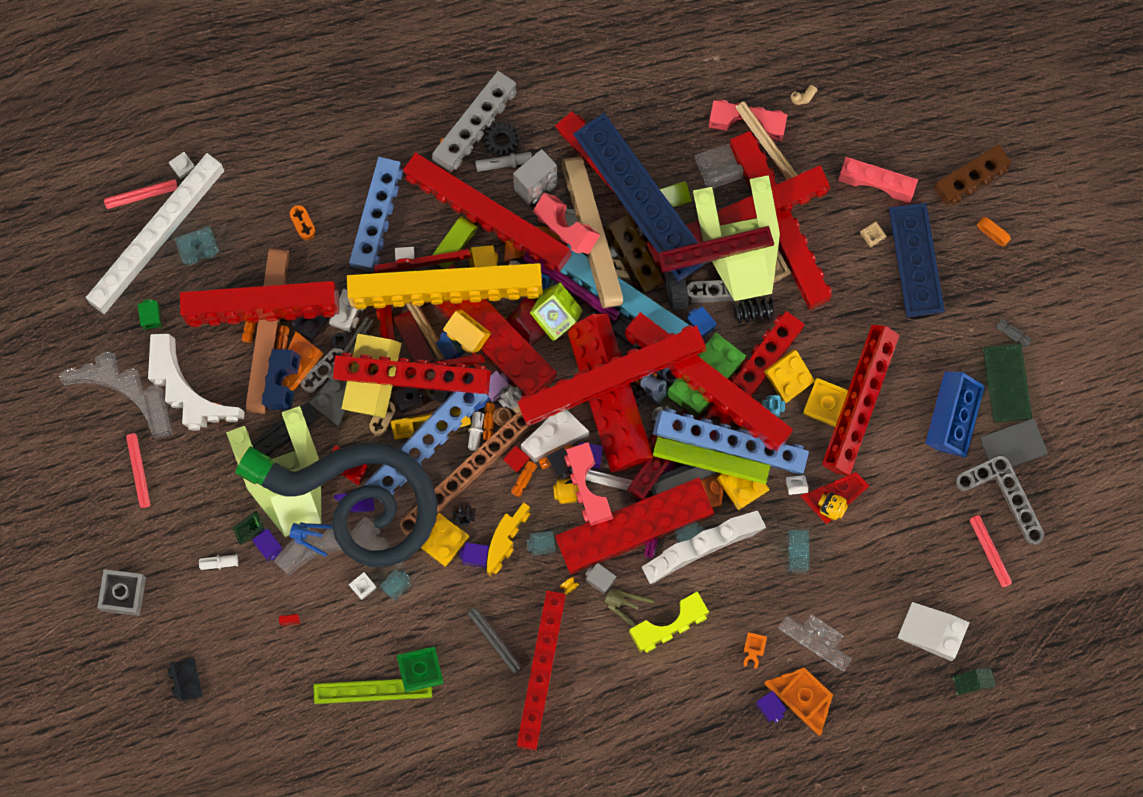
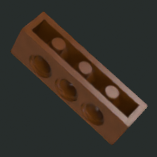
(994, 157)

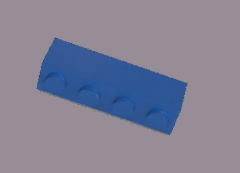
(955, 414)

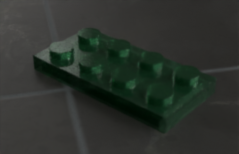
(1007, 383)

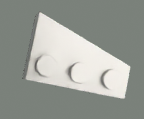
(553, 435)

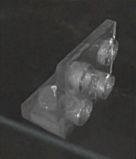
(718, 166)

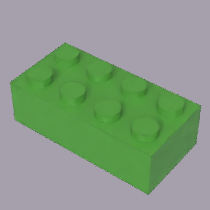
(720, 356)

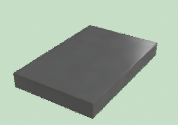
(1016, 443)

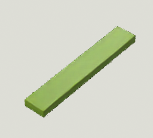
(711, 460)
(365, 691)

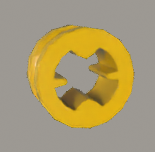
(569, 585)

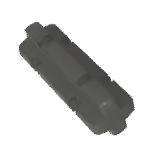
(1013, 333)

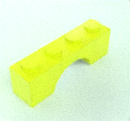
(647, 635)

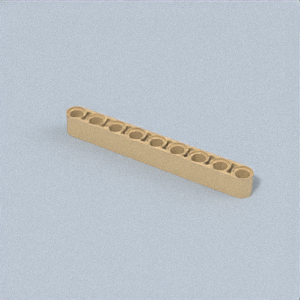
(587, 213)

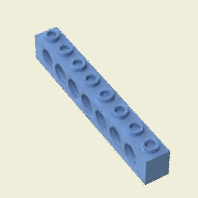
(429, 427)
(664, 428)

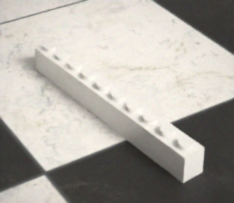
(155, 233)

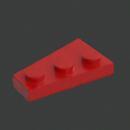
(848, 487)

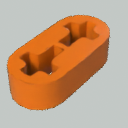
(299, 224)
(993, 231)

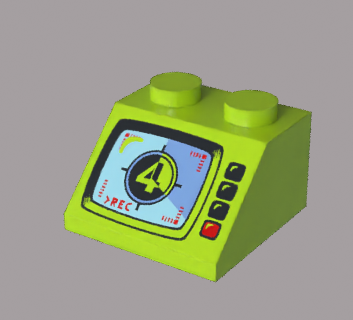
(556, 311)

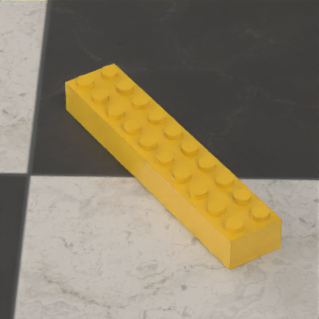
(445, 285)

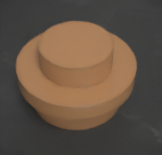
(501, 416)

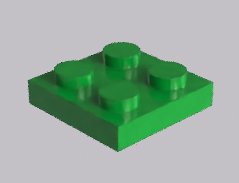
(419, 669)

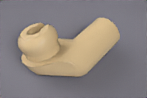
(803, 98)

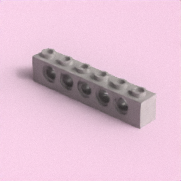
(498, 84)

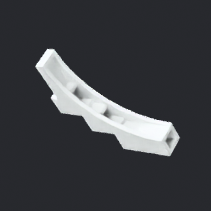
(166, 372)
(703, 544)

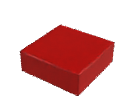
(516, 459)
(292, 619)

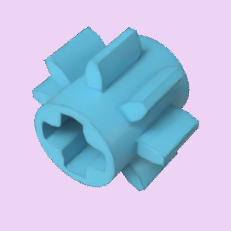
(774, 404)

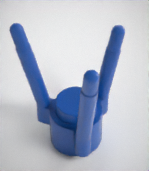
(301, 532)

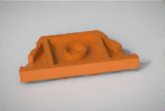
(803, 696)

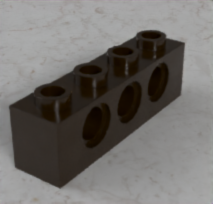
(624, 251)

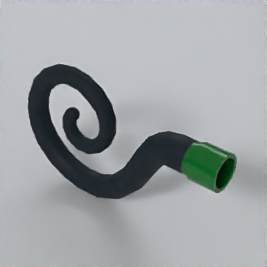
(260, 470)

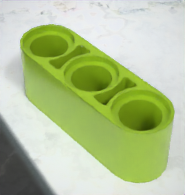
(456, 239)

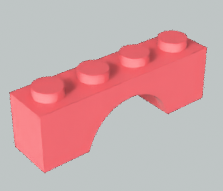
(725, 114)
(861, 173)
(552, 213)
(596, 507)

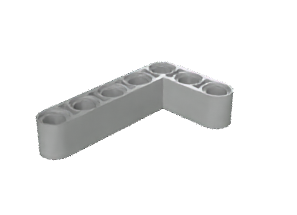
(1008, 493)

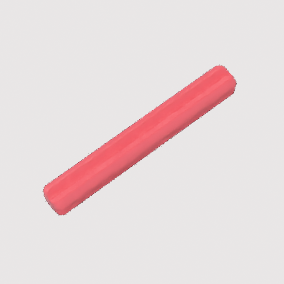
(140, 194)
(138, 471)
(990, 551)

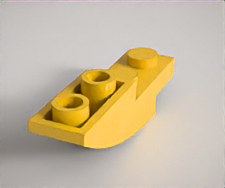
(407, 426)
(500, 544)

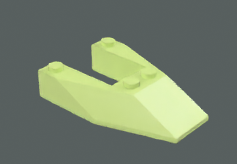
(750, 272)
(281, 509)

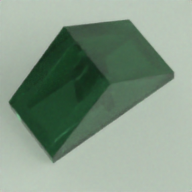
(249, 528)
(974, 681)

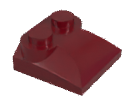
(524, 322)

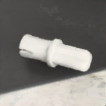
(475, 431)
(218, 562)

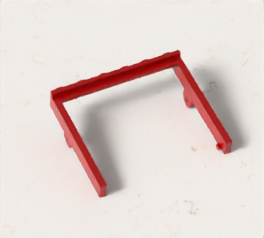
(384, 314)

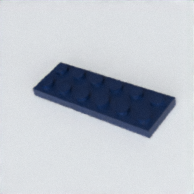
(916, 260)

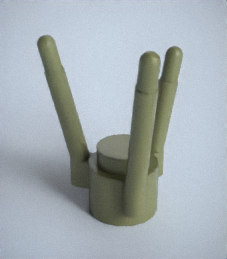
(616, 598)

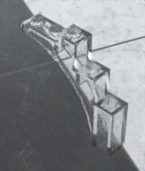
(129, 383)
(296, 554)

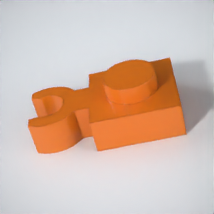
(755, 647)

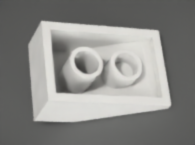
(933, 631)

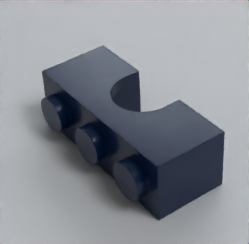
(281, 364)

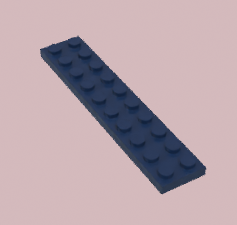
(635, 189)

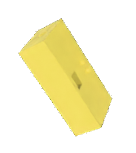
(366, 397)

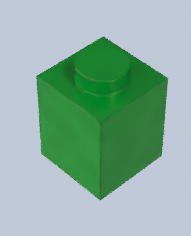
(149, 314)

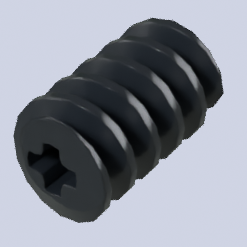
(753, 310)

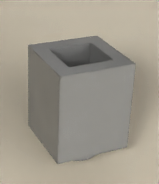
(600, 578)

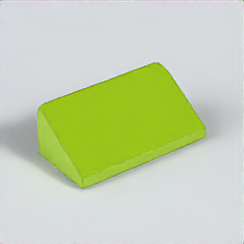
(677, 194)

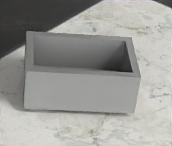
(535, 178)

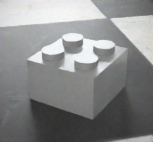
(121, 592)

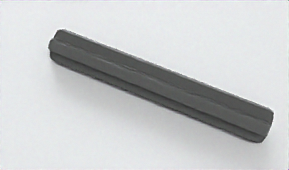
(363, 329)
(494, 639)

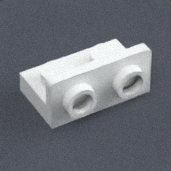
(348, 315)

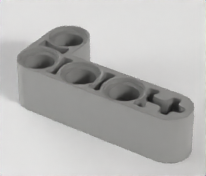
(722, 296)

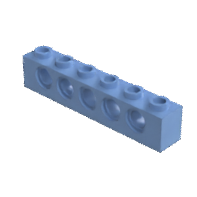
(383, 169)

